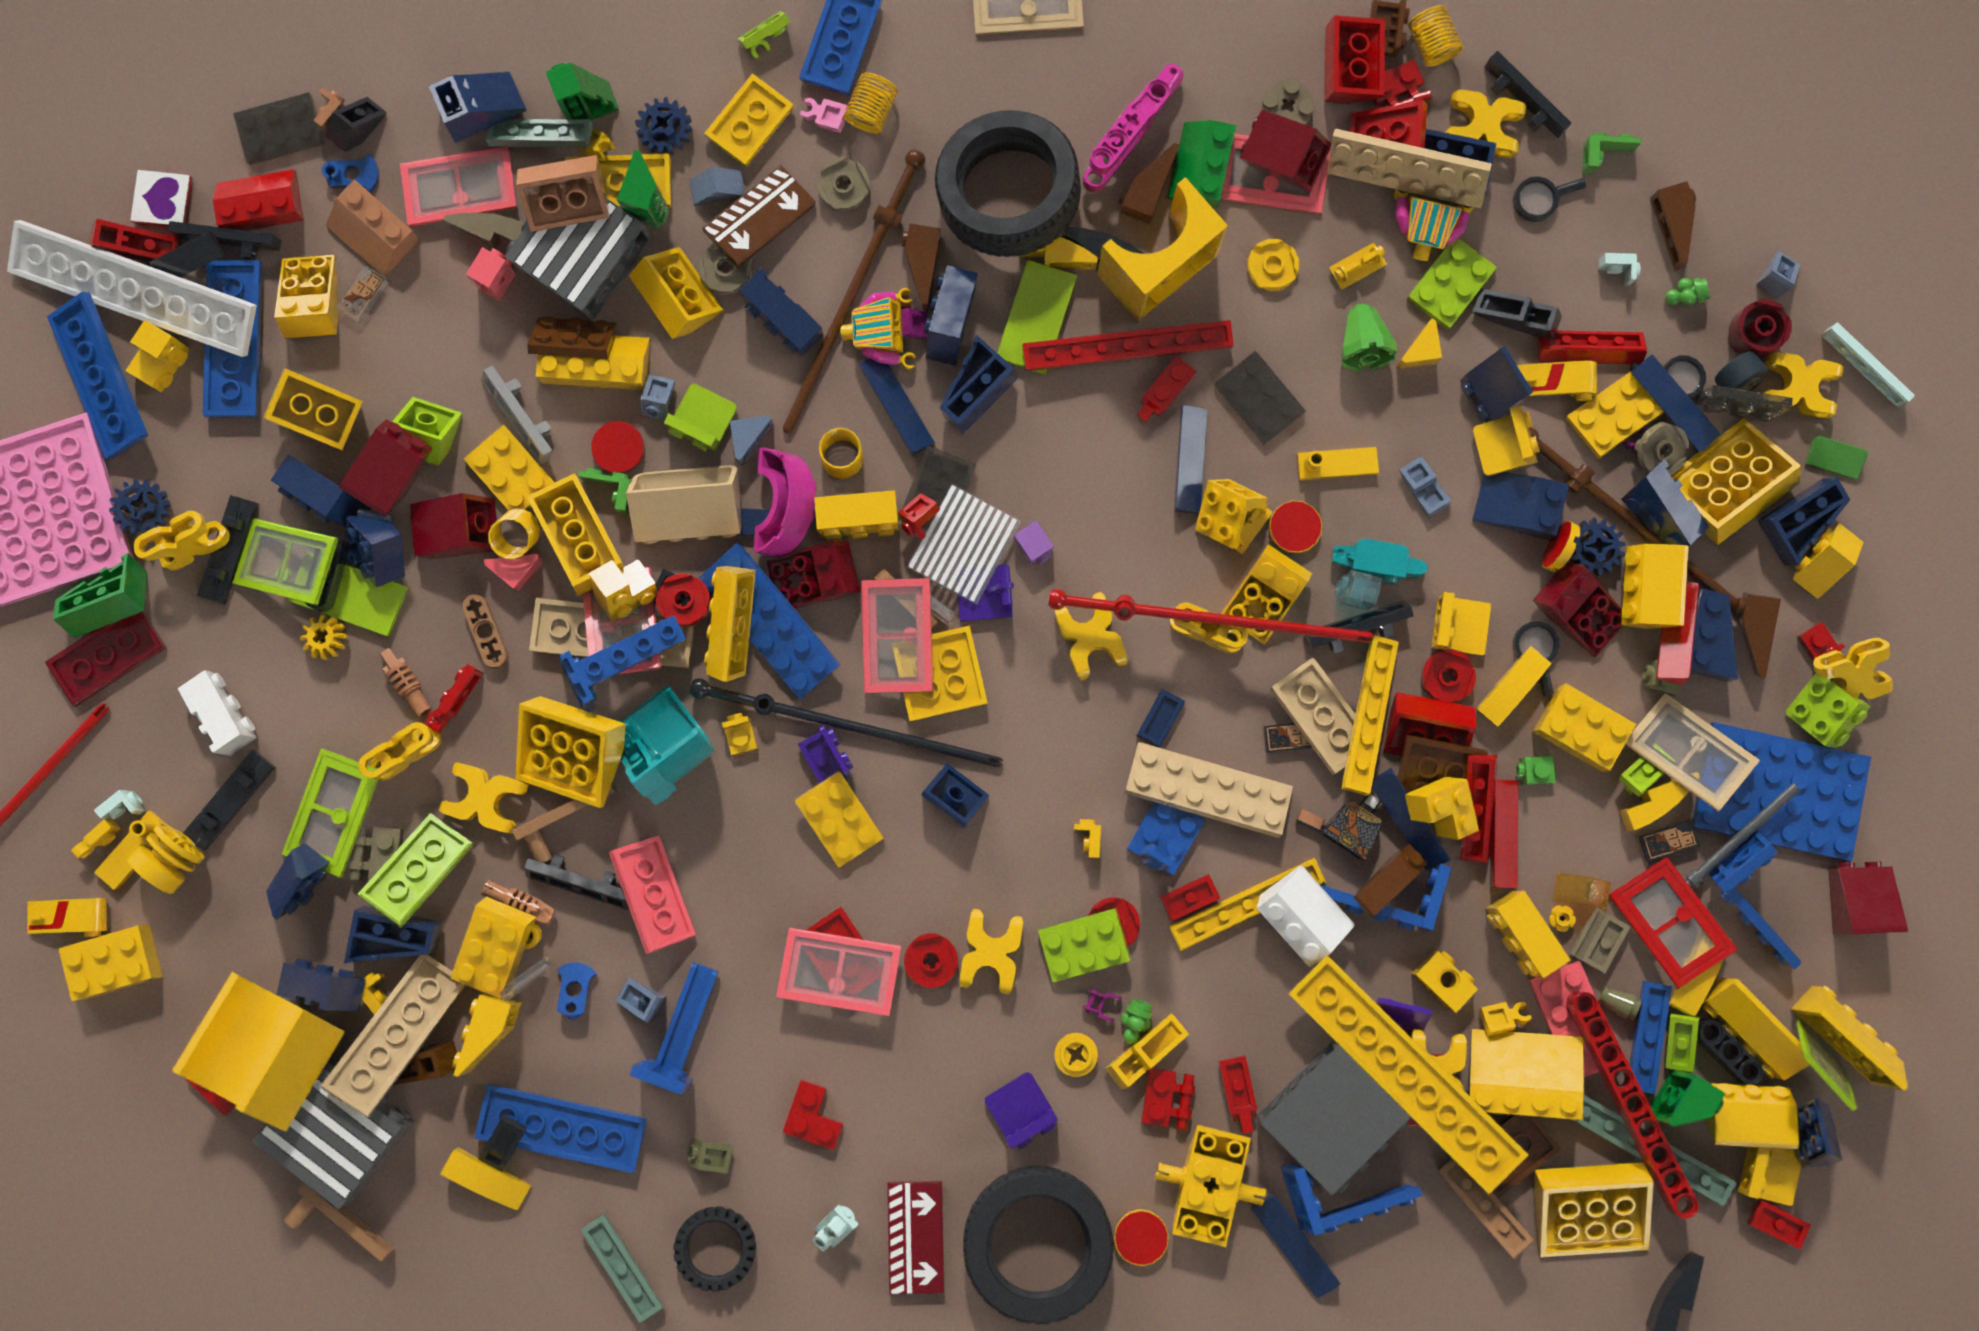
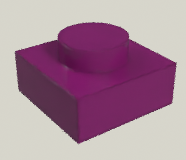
(913, 323)

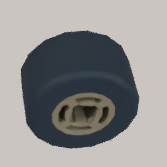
(1743, 372)

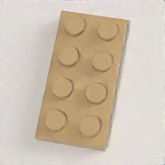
(1318, 712)

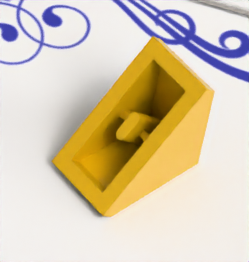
(1424, 350)

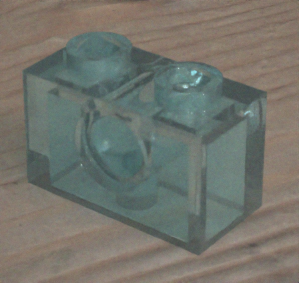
(1358, 590)

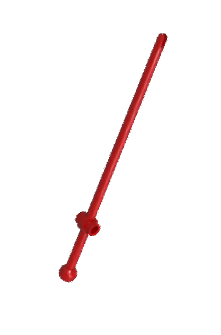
(1125, 608)
(52, 763)

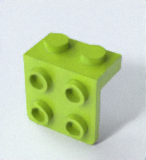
(701, 418)
(1827, 711)

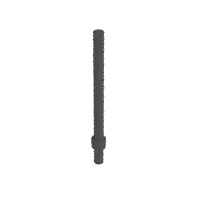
(1696, 878)

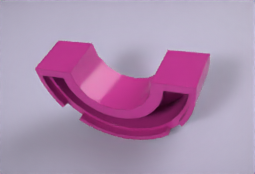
(791, 504)

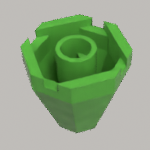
(1366, 340)

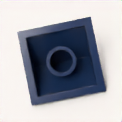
(955, 795)

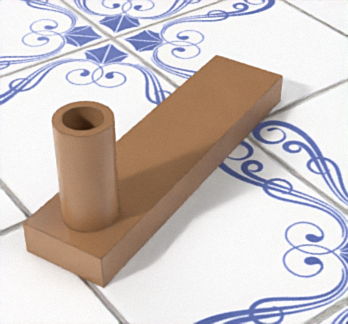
(531, 832)
(1487, 1209)
(342, 1217)

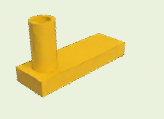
(1337, 463)
(115, 868)

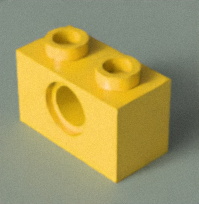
(1430, 973)

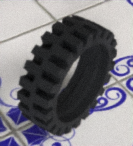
(681, 1250)

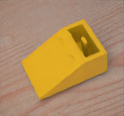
(307, 297)
(1268, 590)
(489, 1025)

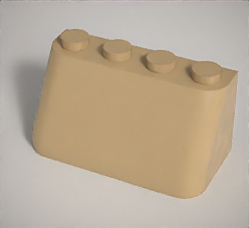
(685, 504)

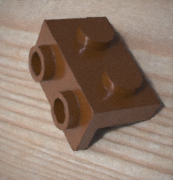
(1395, 16)

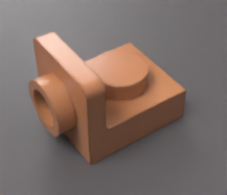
(324, 114)

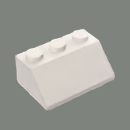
(1304, 915)

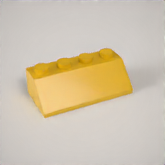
(622, 370)
(730, 622)
(1755, 1028)

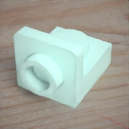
(1618, 262)
(116, 804)

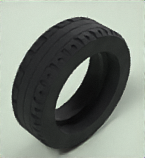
(999, 133)
(1080, 1288)

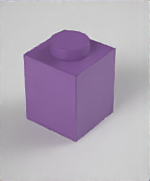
(1034, 543)

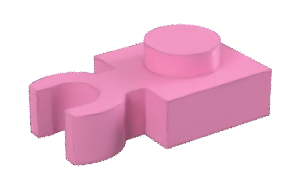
(827, 115)

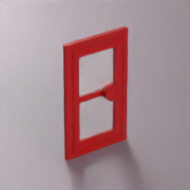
(1672, 922)

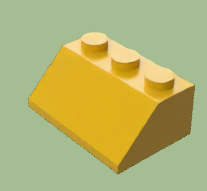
(675, 292)
(1654, 586)
(1755, 1117)

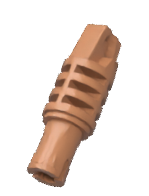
(404, 682)
(521, 901)

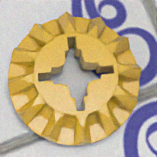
(1088, 1051)

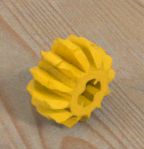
(314, 637)

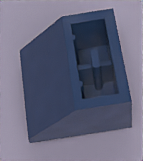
(375, 549)
(296, 880)

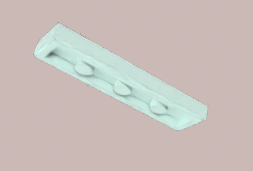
(1867, 365)

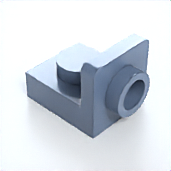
(656, 397)

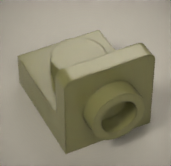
(1652, 683)
(709, 1156)

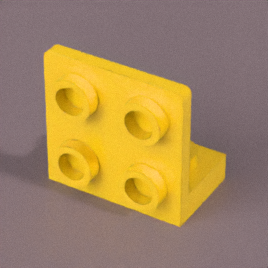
(1225, 510)
(1461, 624)
(1770, 1174)

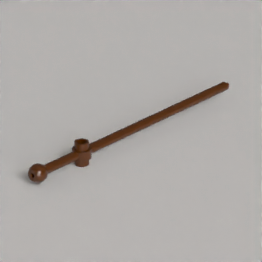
(887, 218)
(1581, 479)

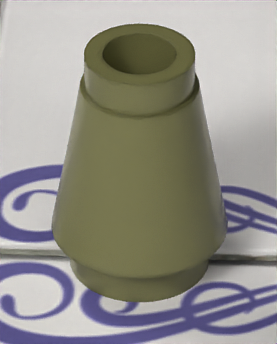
(1619, 1002)

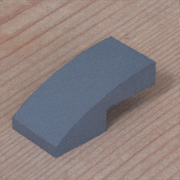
(1424, 487)

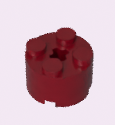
(1772, 333)

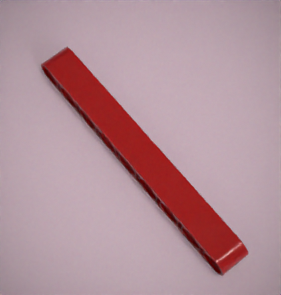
(1641, 1113)

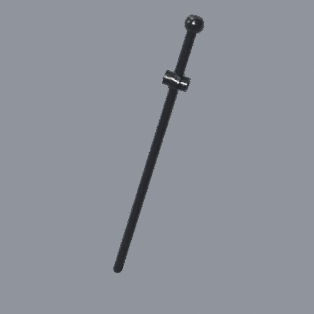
(700, 689)

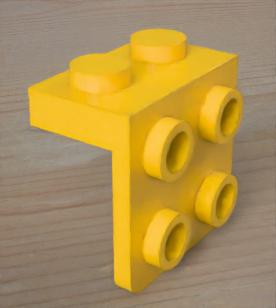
(1506, 442)

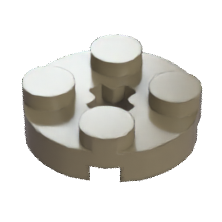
(1290, 91)
(847, 170)
(717, 280)
(1651, 442)

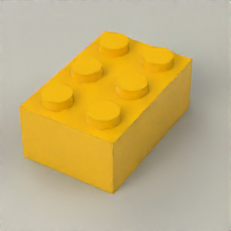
(312, 409)
(857, 515)
(1584, 727)
(1526, 934)
(492, 946)
(110, 962)

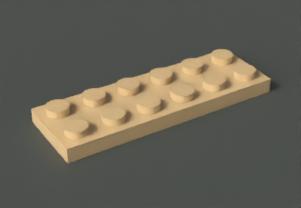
(1408, 168)
(562, 628)
(1209, 790)
(393, 1036)

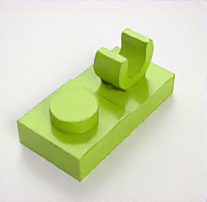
(773, 26)
(1640, 776)
(1682, 1042)

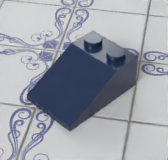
(1495, 386)
(1521, 504)

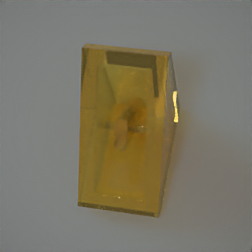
(1581, 890)

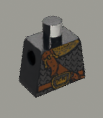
(1355, 827)

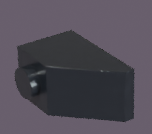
(354, 123)

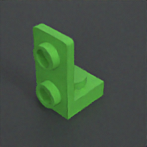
(1597, 142)
(617, 479)

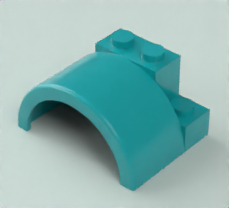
(674, 742)

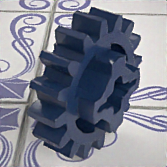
(656, 133)
(128, 504)
(1596, 536)

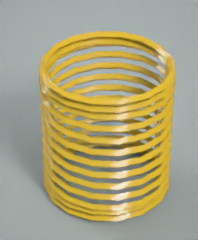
(1417, 27)
(876, 91)
(836, 435)
(501, 546)

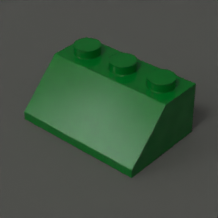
(1203, 158)
(641, 194)
(1686, 1099)

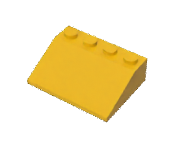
(1736, 479)
(568, 750)
(1851, 1038)
(1527, 1074)
(1593, 1209)

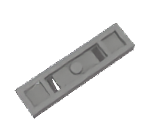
(504, 394)

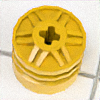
(162, 862)

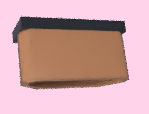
(1310, 821)

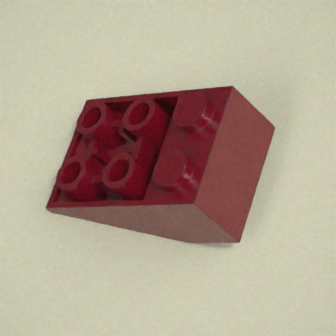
(815, 574)
(1580, 607)

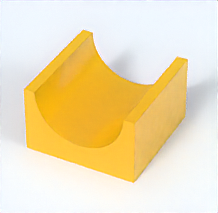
(1149, 279)
(258, 1051)

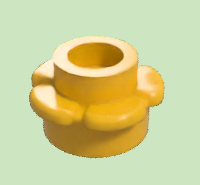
(1556, 913)

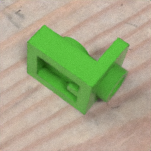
(1536, 770)

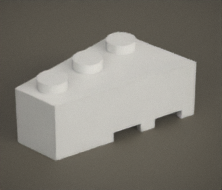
(217, 713)

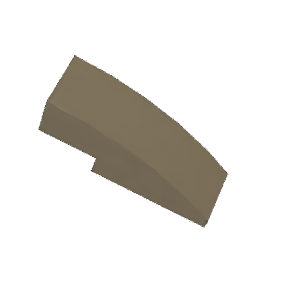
(485, 227)

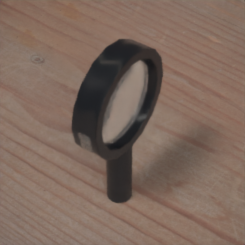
(1539, 197)
(1686, 372)
(1544, 640)

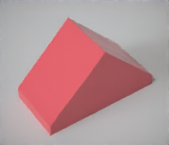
(515, 571)

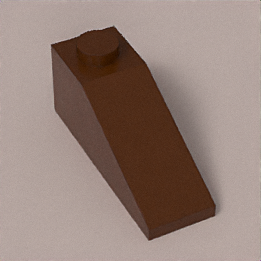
(1145, 189)
(1675, 215)
(921, 251)
(1758, 623)
(1390, 880)
(429, 1063)

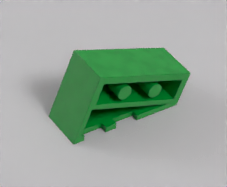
(580, 92)
(104, 600)

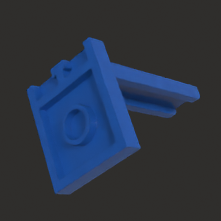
(617, 658)
(1165, 837)
(1737, 870)
(1429, 903)
(668, 1067)
(1308, 1207)

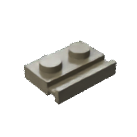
(1599, 940)

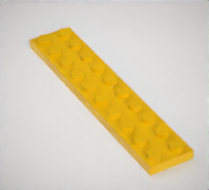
(1408, 1074)

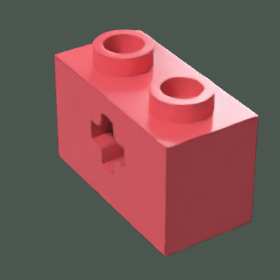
(491, 273)

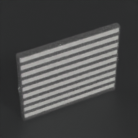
(964, 544)

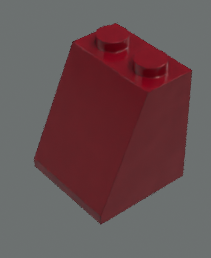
(1286, 150)
(386, 468)
(452, 525)
(1865, 899)

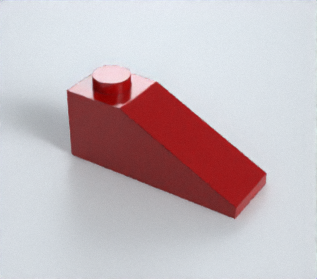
(131, 241)

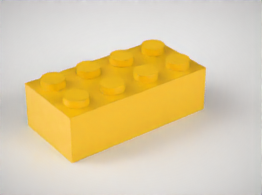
(573, 530)

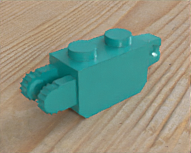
(1380, 560)

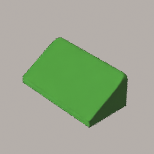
(1836, 457)

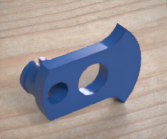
(367, 177)
(571, 974)

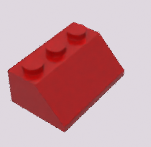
(1354, 59)
(258, 201)
(1428, 720)

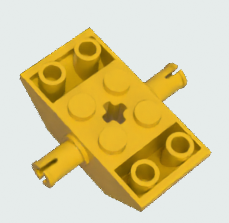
(1204, 1212)

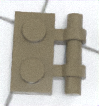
(383, 846)

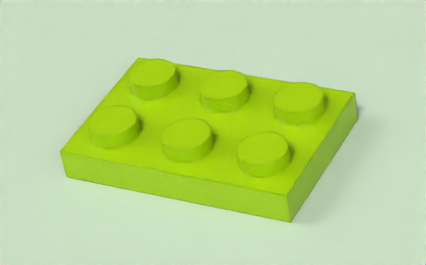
(1451, 283)
(1084, 945)

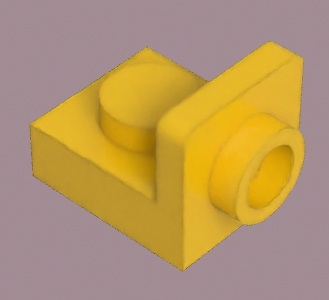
(739, 734)
(1091, 842)
(373, 998)

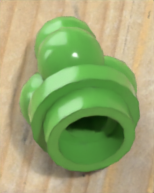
(1688, 292)
(1136, 1019)

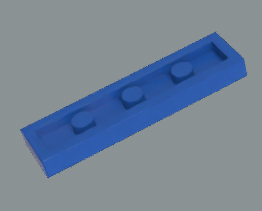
(1650, 1034)

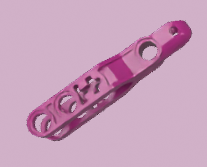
(1131, 127)

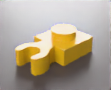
(598, 145)
(100, 836)
(1501, 1019)

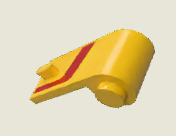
(1558, 378)
(67, 916)

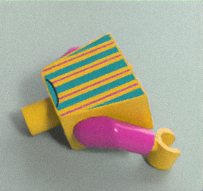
(1429, 222)
(878, 328)

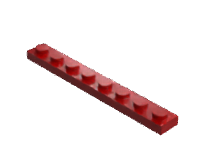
(1127, 345)

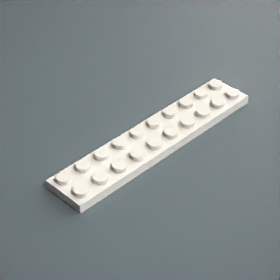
(131, 288)

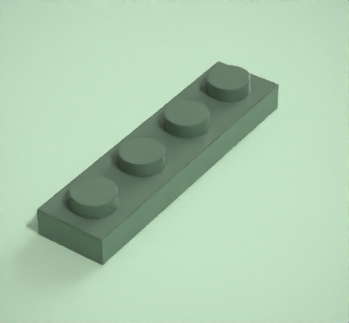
(540, 133)
(622, 1268)

